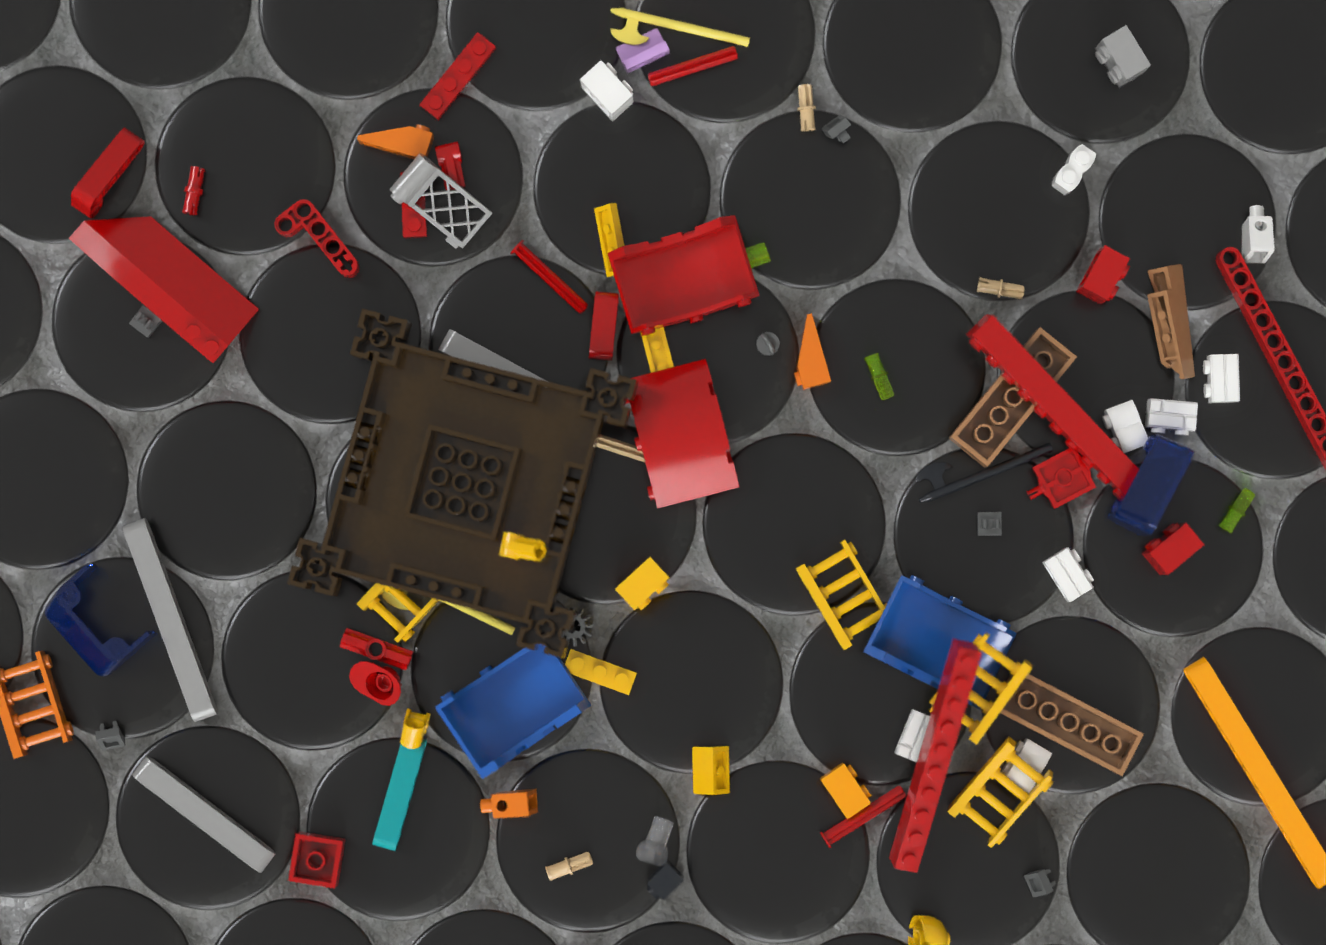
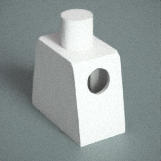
(1257, 236)

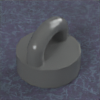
(767, 343)

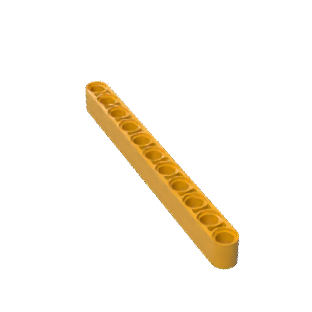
(1258, 770)

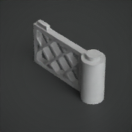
(414, 183)

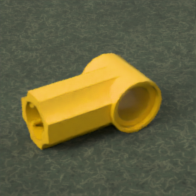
(518, 547)

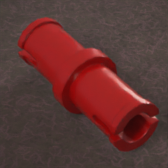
(193, 190)

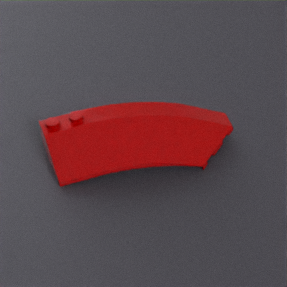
(168, 280)

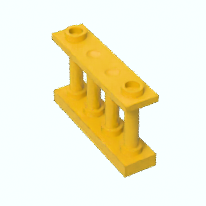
(821, 594)
(371, 601)
(1004, 689)
(992, 770)

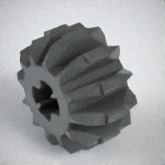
(576, 634)

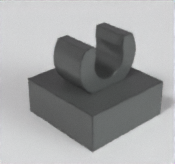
(836, 128)
(145, 321)
(989, 524)
(110, 738)
(1039, 882)

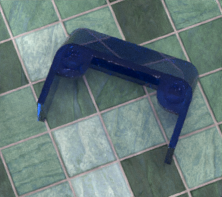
(1152, 486)
(99, 657)

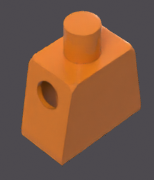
(519, 803)

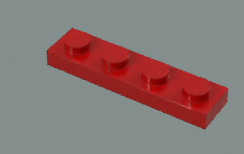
(457, 76)

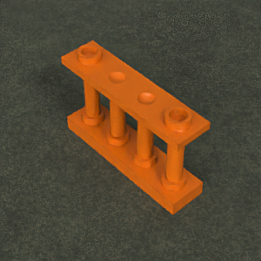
(11, 721)

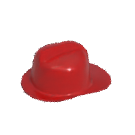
(376, 682)

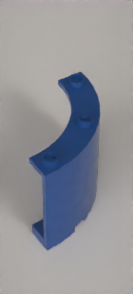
(920, 628)
(511, 707)

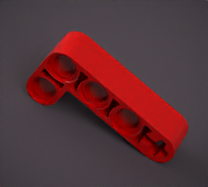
(106, 170)
(322, 240)

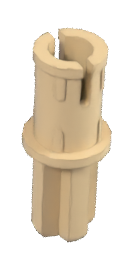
(806, 107)
(1000, 288)
(569, 865)

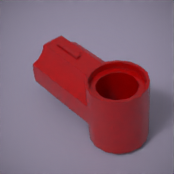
(450, 161)

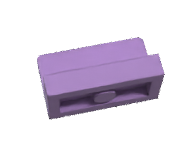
(642, 54)

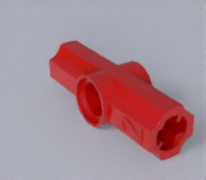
(391, 653)

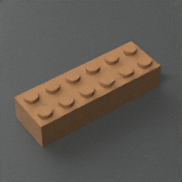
(1001, 408)
(1073, 724)

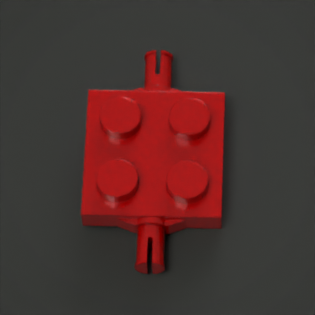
(1062, 478)

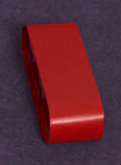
(603, 325)

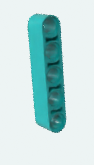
(398, 796)

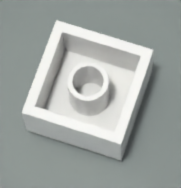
(607, 90)

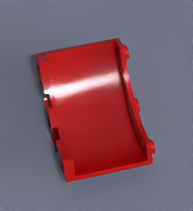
(683, 276)
(682, 434)

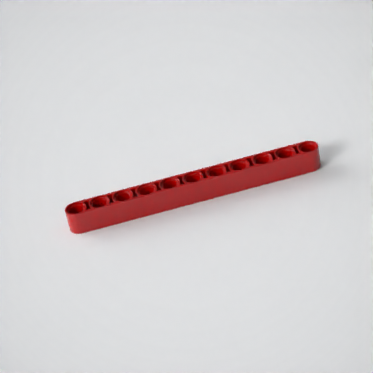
(1273, 354)

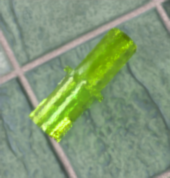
(879, 376)
(1237, 510)

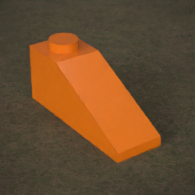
(401, 141)
(811, 361)

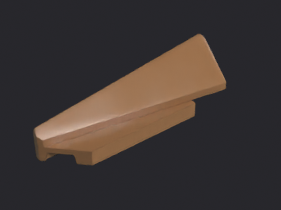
(1171, 319)

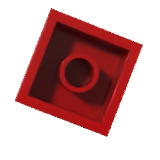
(1103, 274)
(1172, 548)
(316, 859)

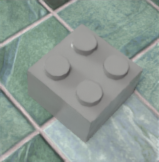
(1122, 56)

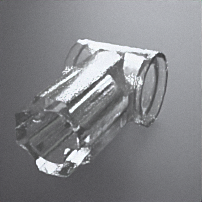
(654, 848)

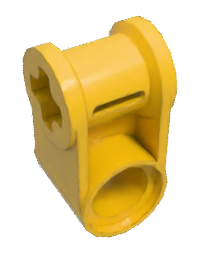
(414, 729)

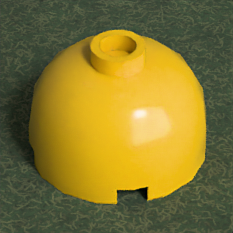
(928, 931)

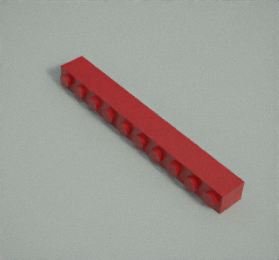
(1054, 404)
(935, 755)

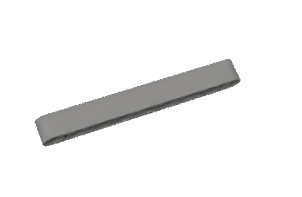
(170, 620)

